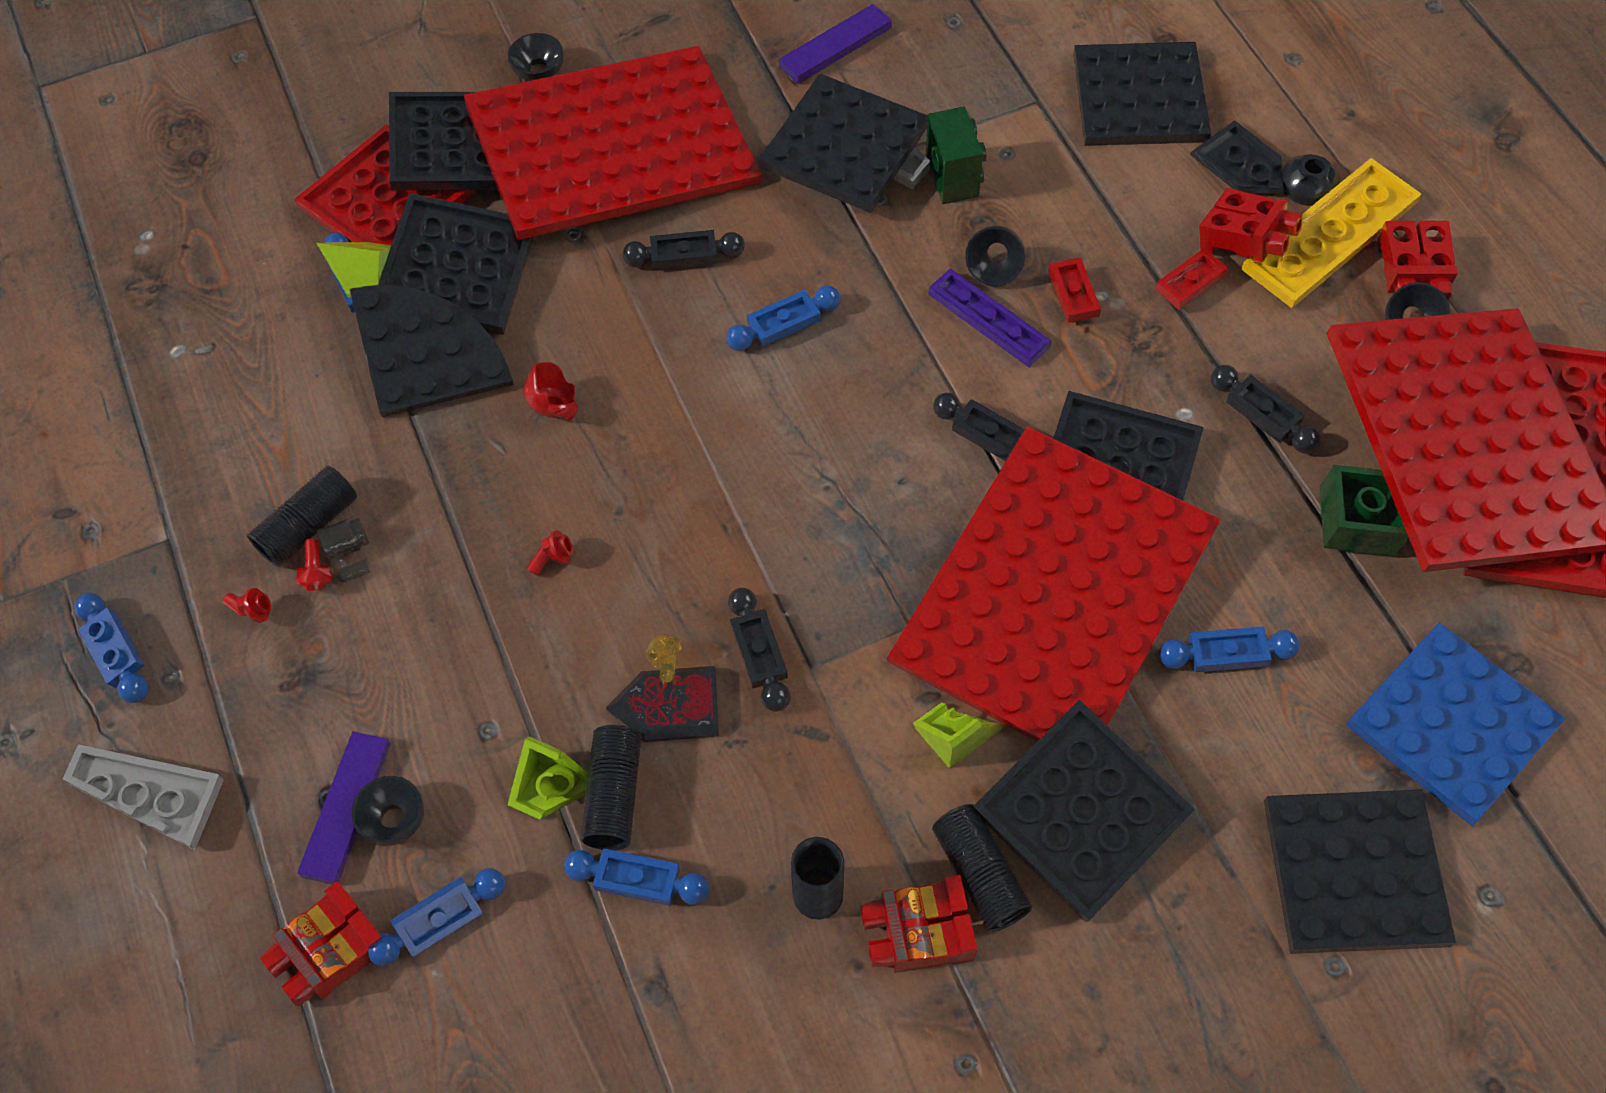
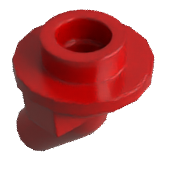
(556, 547)
(313, 575)
(252, 604)

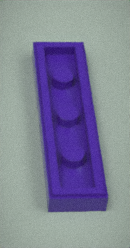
(835, 43)
(989, 317)
(335, 829)

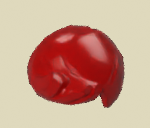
(549, 392)

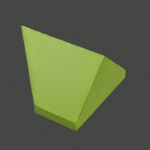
(355, 262)
(954, 733)
(545, 780)

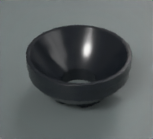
(534, 50)
(1305, 186)
(984, 267)
(1419, 295)
(377, 799)

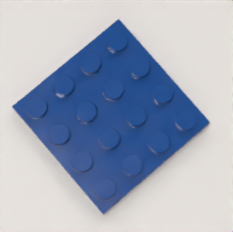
(1455, 723)

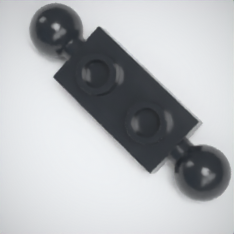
(683, 249)
(1265, 409)
(979, 424)
(759, 649)

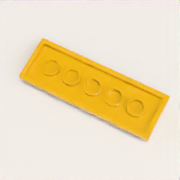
(1334, 232)

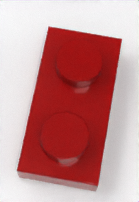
(1191, 278)
(1074, 290)

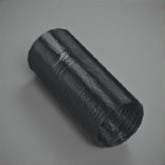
(310, 509)
(609, 791)
(820, 857)
(974, 857)

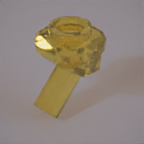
(662, 653)

